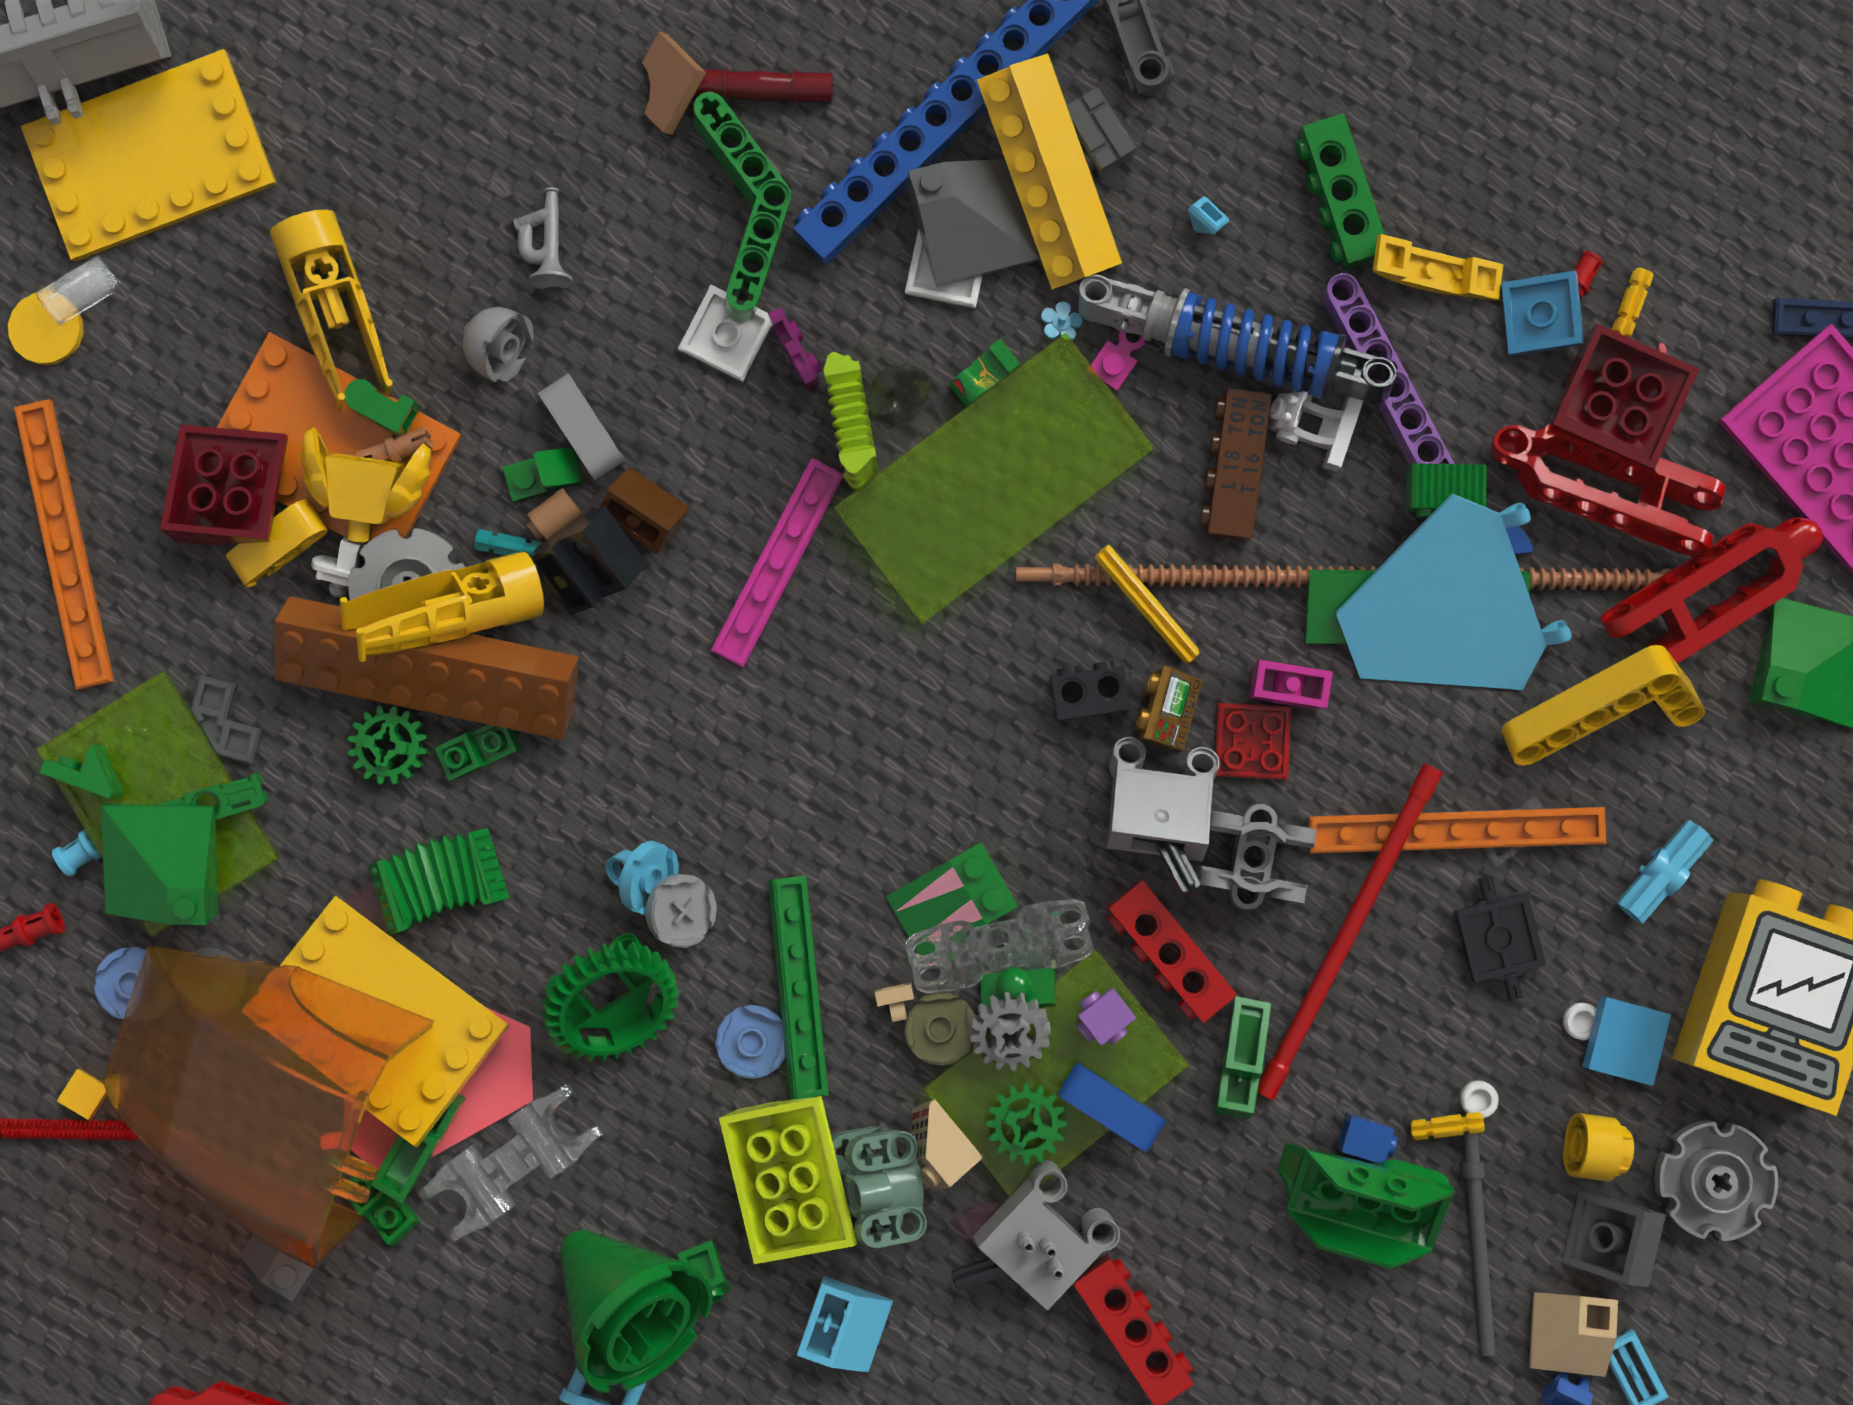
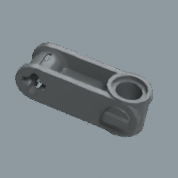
(1138, 45)

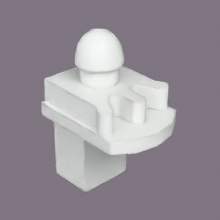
(338, 569)

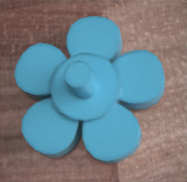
(1060, 321)

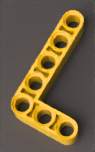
(1601, 700)

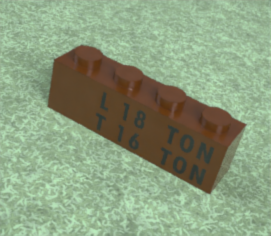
(1237, 464)

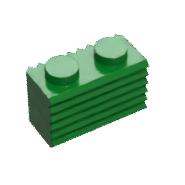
(1433, 483)

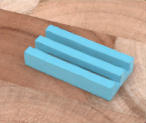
(1630, 1336)

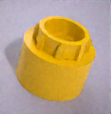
(1597, 1147)

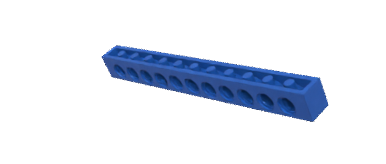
(827, 241)

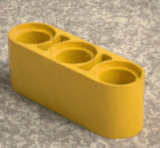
(290, 535)

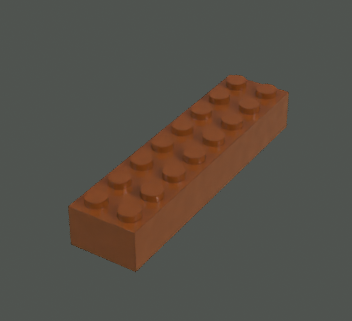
(458, 678)

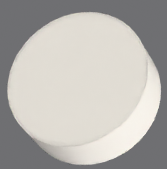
(1579, 1020)
(1479, 1097)

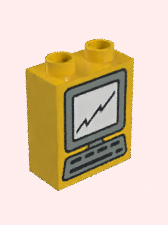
(1776, 999)

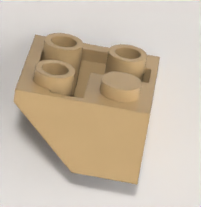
(1572, 1333)

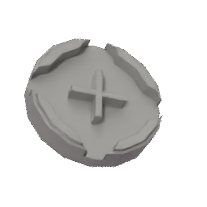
(680, 910)

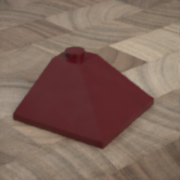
(1623, 396)
(223, 485)

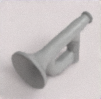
(550, 272)

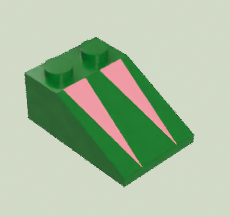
(957, 890)

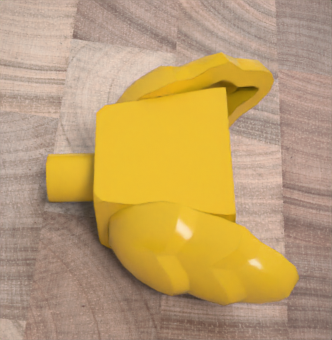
(362, 487)

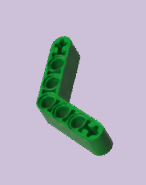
(754, 189)

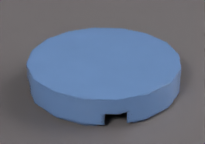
(109, 987)
(756, 1028)

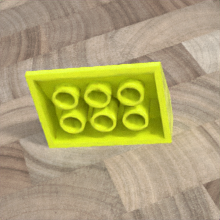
(787, 1179)

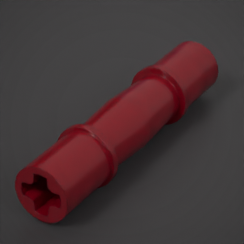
(768, 85)

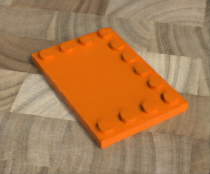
(290, 394)

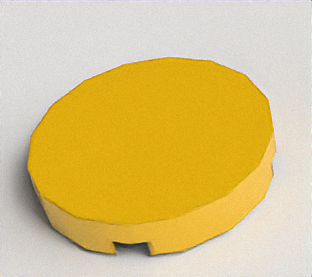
(38, 335)

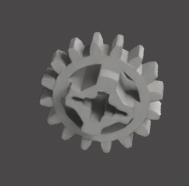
(1010, 1031)

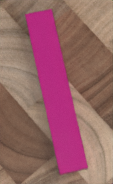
(777, 562)

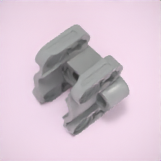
(1256, 878)

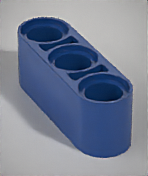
(1111, 1107)

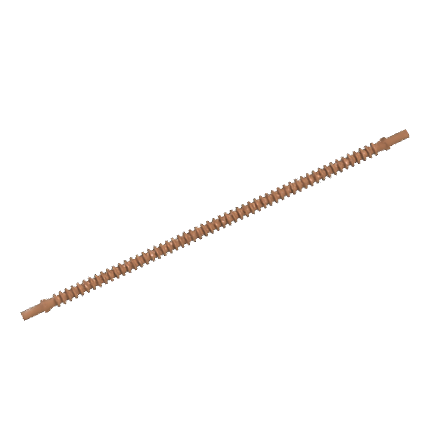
(1060, 574)

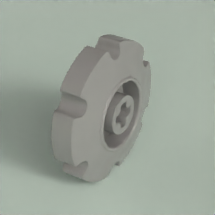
(393, 558)
(1695, 1200)

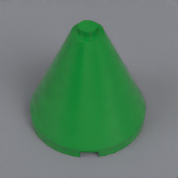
(628, 1309)

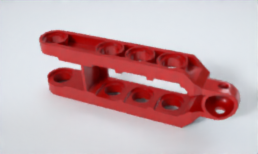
(1640, 520)
(1667, 593)

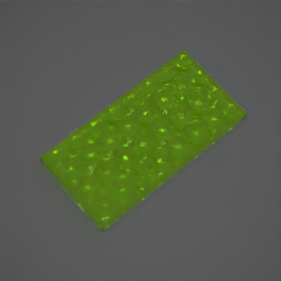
(993, 478)

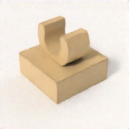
(895, 998)

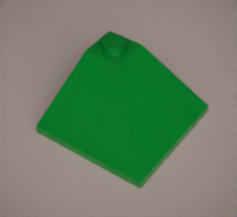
(1806, 663)
(160, 862)

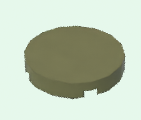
(940, 1029)

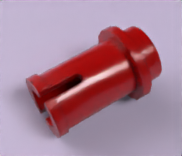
(1586, 271)

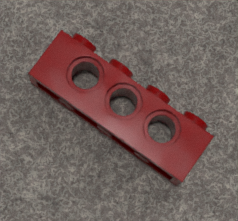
(1214, 989)
(1159, 1383)

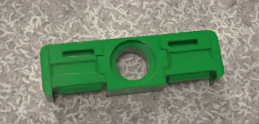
(231, 797)

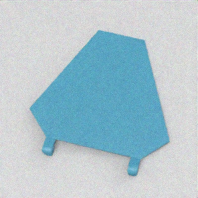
(1450, 605)

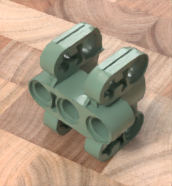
(881, 1185)

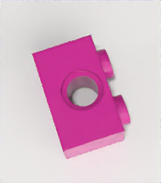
(1290, 685)

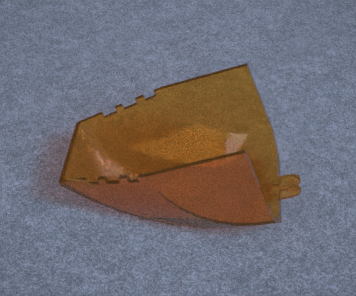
(256, 1088)

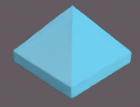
(1206, 217)

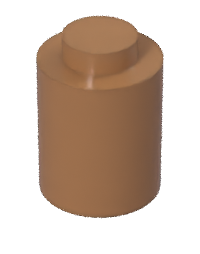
(553, 515)

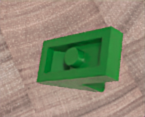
(542, 474)
(94, 776)

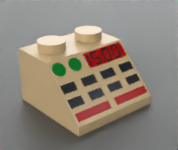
(942, 1147)

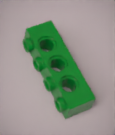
(1335, 138)

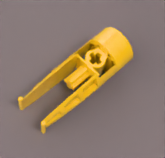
(313, 243)
(444, 605)

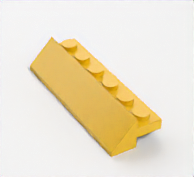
(1049, 170)

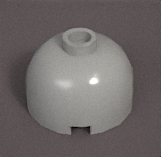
(496, 335)

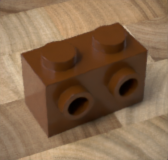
(647, 510)

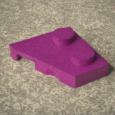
(790, 338)

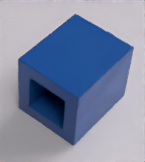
(1366, 1139)

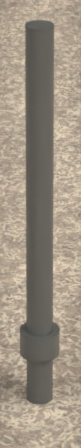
(1474, 1171)

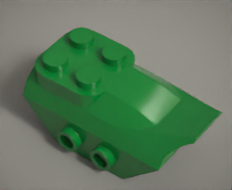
(1365, 1209)

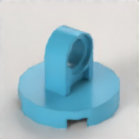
(641, 872)

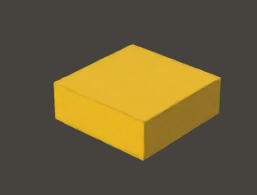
(83, 1094)

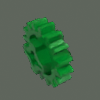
(386, 760)
(1041, 1129)

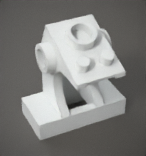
(1334, 430)

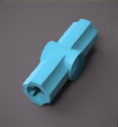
(1665, 871)

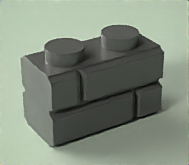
(1100, 133)

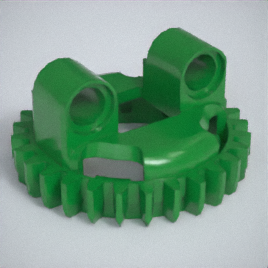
(626, 1018)

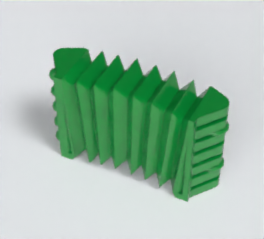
(438, 879)

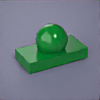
(1033, 983)

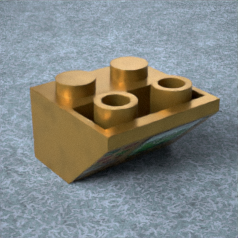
(1169, 708)

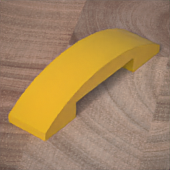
(1436, 271)

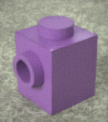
(1104, 1017)

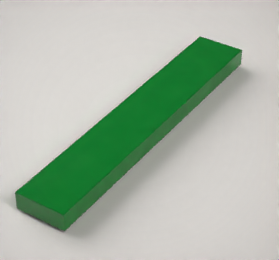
(798, 987)

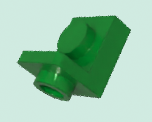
(707, 1261)

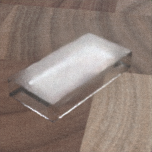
(78, 290)

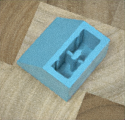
(844, 1326)

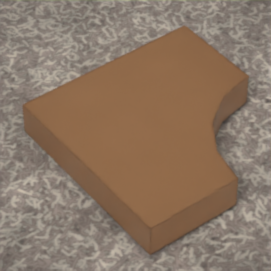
(672, 82)

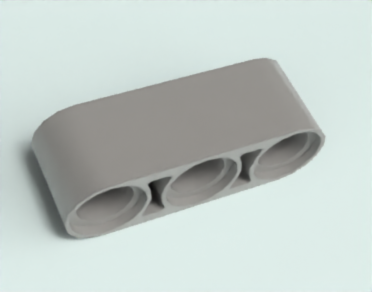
(581, 426)

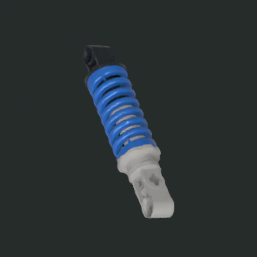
(1192, 328)

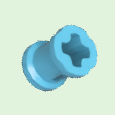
(76, 854)

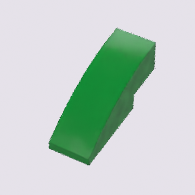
(1242, 1058)
(406, 1162)

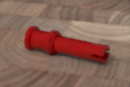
(27, 929)

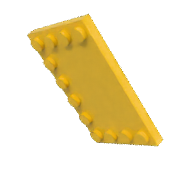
(149, 155)
(436, 1066)

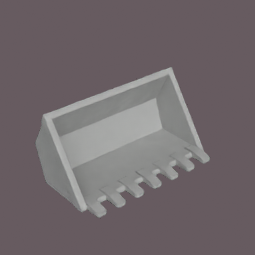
(74, 47)

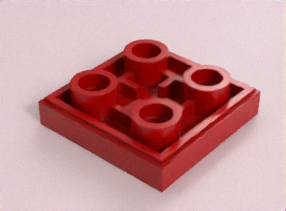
(1253, 740)

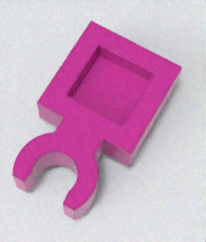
(1114, 361)

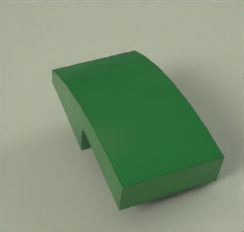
(476, 750)
(387, 1215)

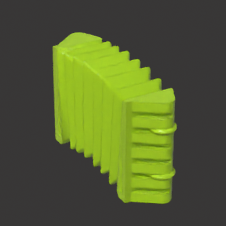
(852, 419)

